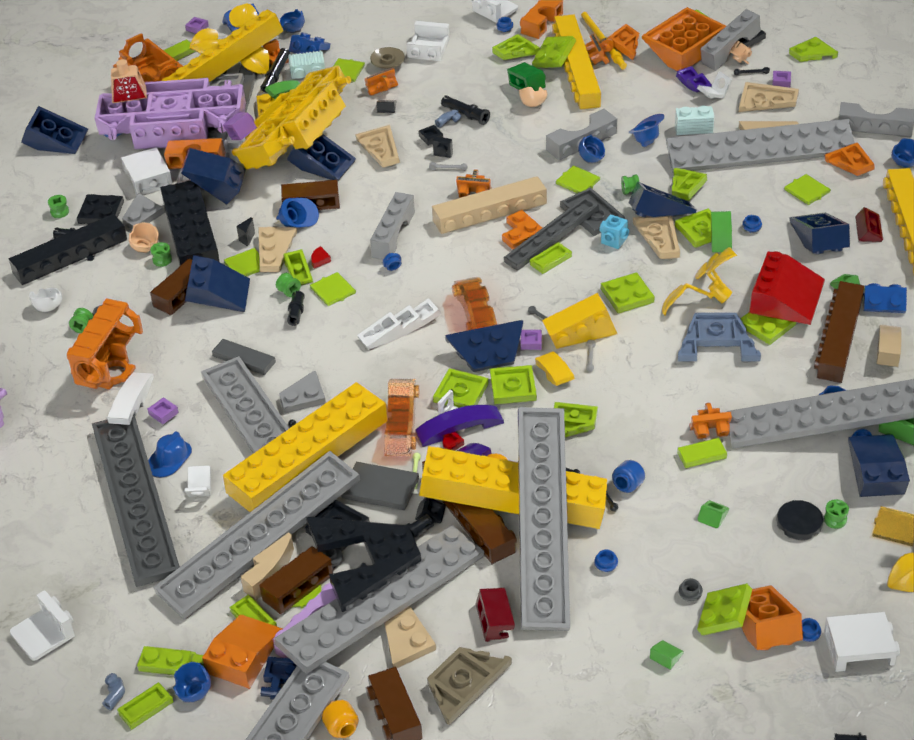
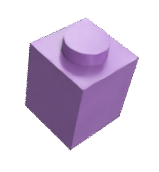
(240, 126)

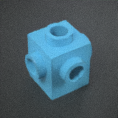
(614, 231)

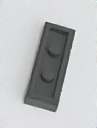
(253, 359)

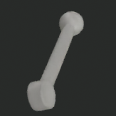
(433, 166)
(591, 344)

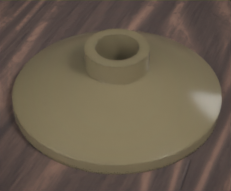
(387, 57)

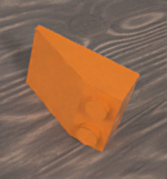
(771, 620)
(240, 650)

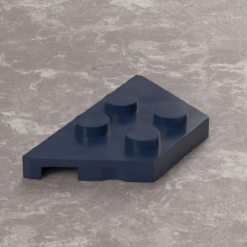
(487, 346)

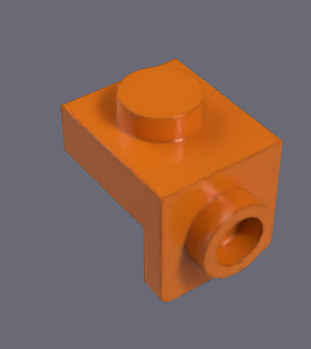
(273, 49)

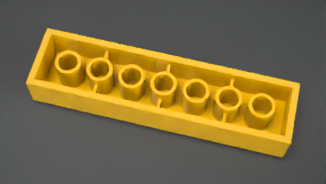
(329, 428)
(495, 485)

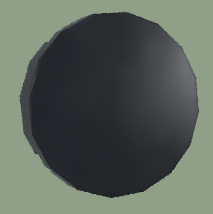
(799, 519)

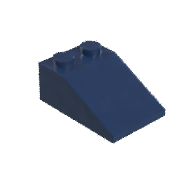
(53, 133)
(322, 159)
(214, 173)
(657, 203)
(821, 232)
(216, 285)
(878, 465)

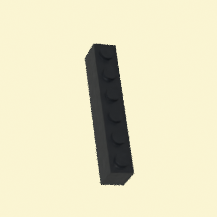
(67, 249)

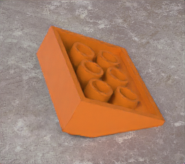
(681, 38)

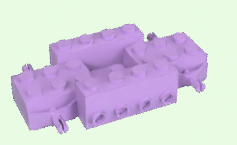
(170, 112)

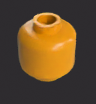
(340, 719)

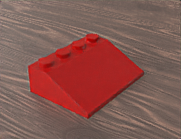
(786, 289)

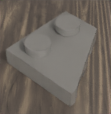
(141, 211)
(303, 394)

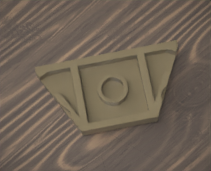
(464, 679)

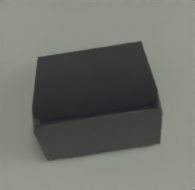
(386, 106)
(246, 231)
(431, 507)

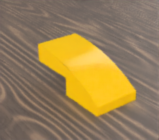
(555, 368)

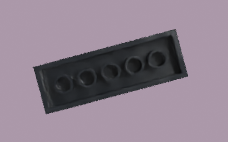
(188, 221)

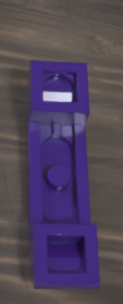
(457, 419)

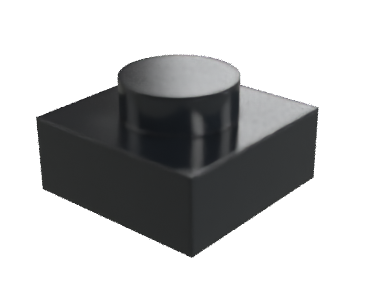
(428, 134)
(442, 147)

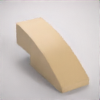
(889, 345)
(267, 564)

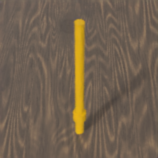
(615, 55)

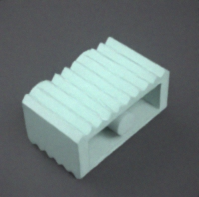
(305, 63)
(694, 120)

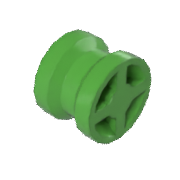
(629, 183)
(58, 206)
(161, 254)
(287, 284)
(80, 319)
(836, 514)

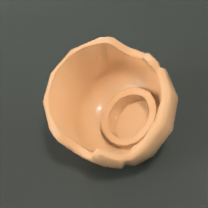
(532, 98)
(143, 237)

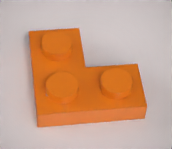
(523, 228)

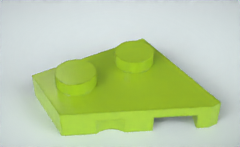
(812, 50)
(687, 183)
(578, 417)

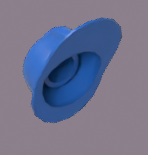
(647, 129)
(298, 213)
(169, 455)

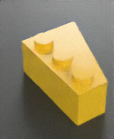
(580, 323)

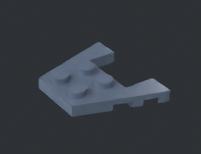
(717, 330)

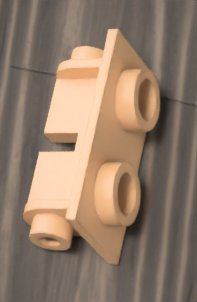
(741, 52)

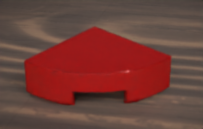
(320, 257)
(452, 441)

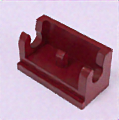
(494, 613)

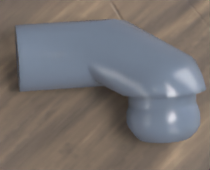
(444, 118)
(116, 691)

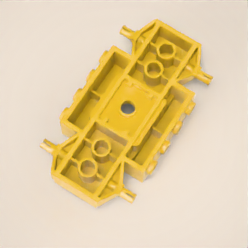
(294, 118)

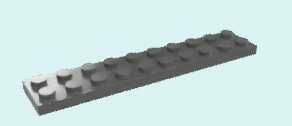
(136, 501)

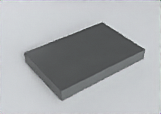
(592, 223)
(382, 486)

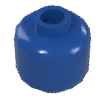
(628, 476)

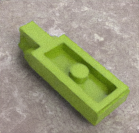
(165, 660)

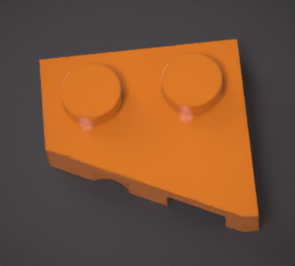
(626, 40)
(851, 159)

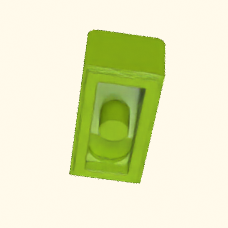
(297, 266)

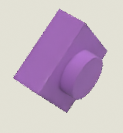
(196, 24)
(782, 78)
(531, 340)
(163, 410)

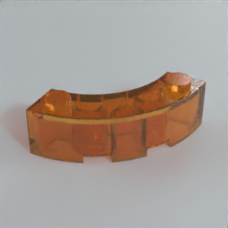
(474, 302)
(399, 430)

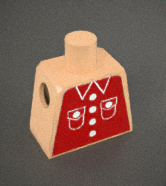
(127, 83)

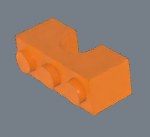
(535, 21)
(177, 150)

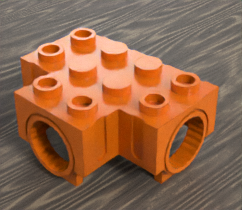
(152, 62)
(104, 346)

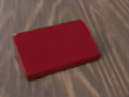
(868, 226)

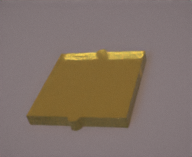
(894, 526)

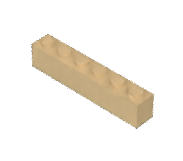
(489, 204)

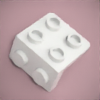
(494, 8)
(44, 629)

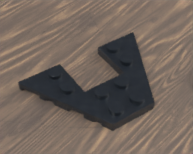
(388, 546)

